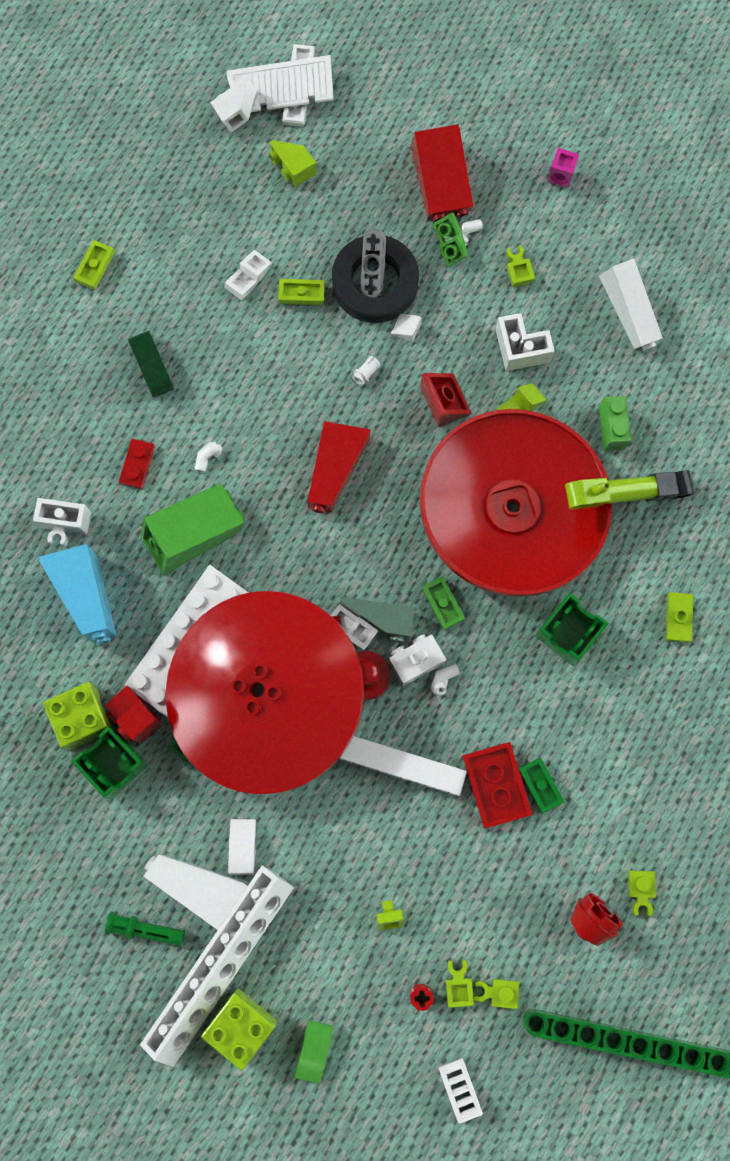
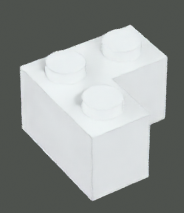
(519, 348)

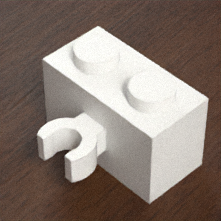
(61, 518)
(416, 659)

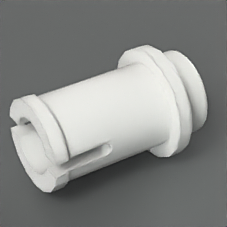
(362, 375)

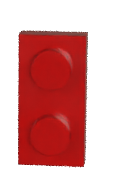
(137, 463)

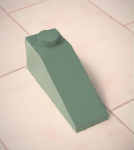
(388, 619)

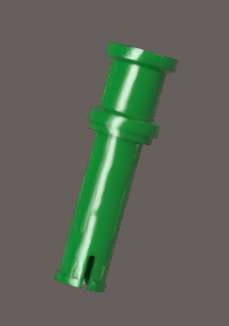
(133, 928)

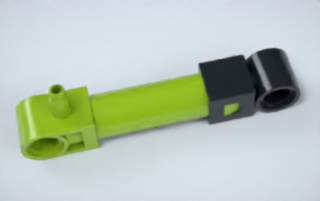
(651, 488)

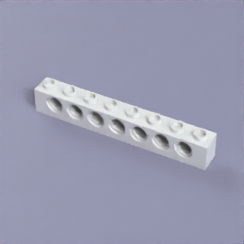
(216, 967)

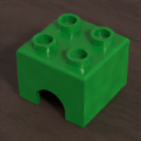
(571, 630)
(110, 763)

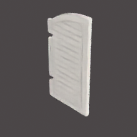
(288, 82)

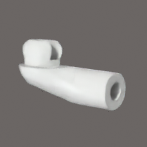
(469, 227)
(204, 454)
(441, 679)

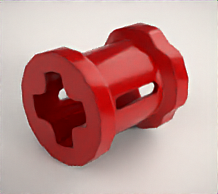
(427, 1001)

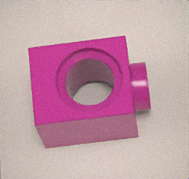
(563, 167)

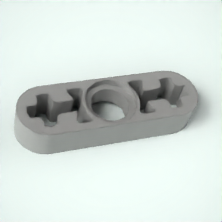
(367, 245)

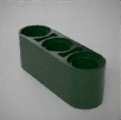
(151, 364)

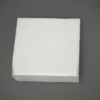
(406, 327)

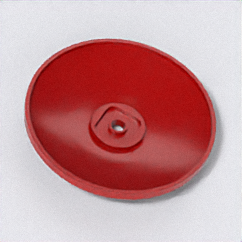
(521, 461)
(307, 702)

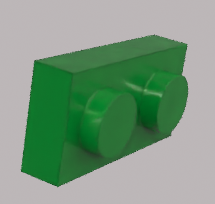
(541, 785)

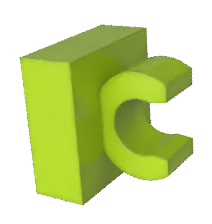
(389, 919)

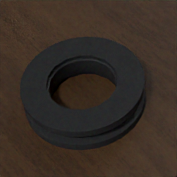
(377, 308)

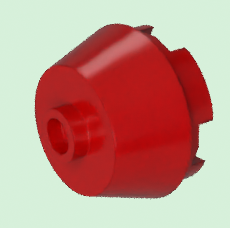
(594, 920)

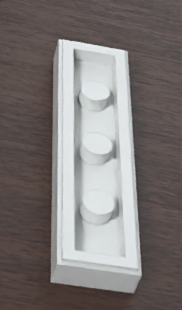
(297, 114)

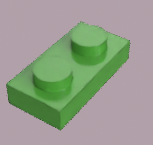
(443, 603)

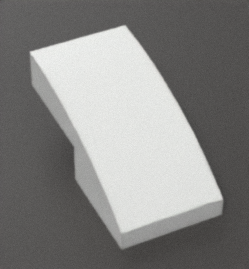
(249, 274)
(357, 629)
(242, 847)

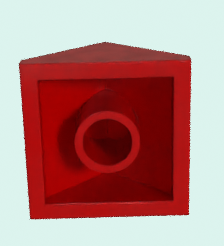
(444, 397)

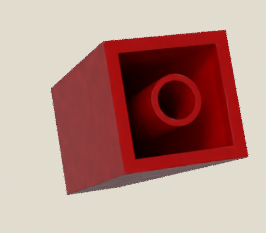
(442, 172)

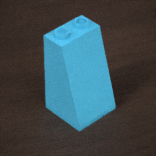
(82, 589)

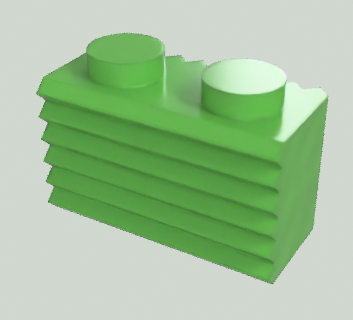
(615, 423)

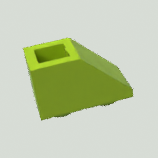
(294, 161)

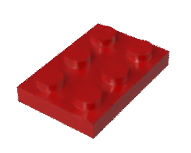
(497, 785)

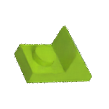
(525, 398)

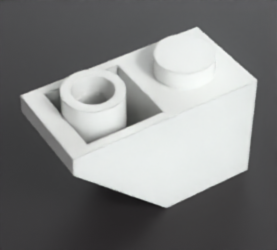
(235, 104)

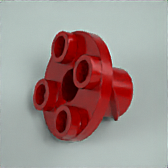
(375, 674)

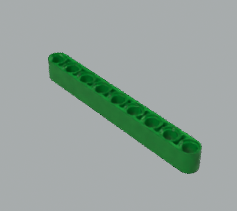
(625, 1041)

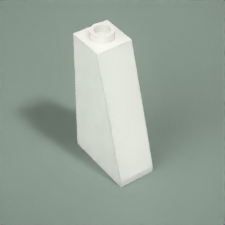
(632, 304)
(197, 888)

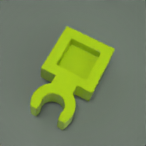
(519, 269)
(641, 885)
(459, 989)
(502, 993)

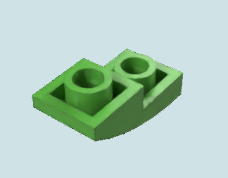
(451, 239)
(313, 1051)

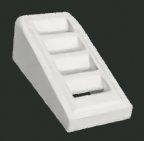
(469, 1113)

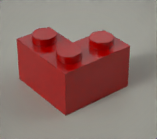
(132, 715)

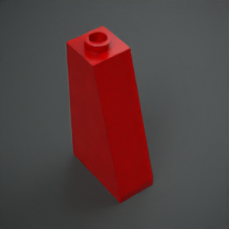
(335, 462)

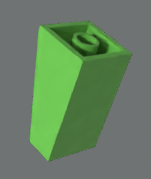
(191, 527)

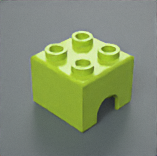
(77, 716)
(239, 1029)

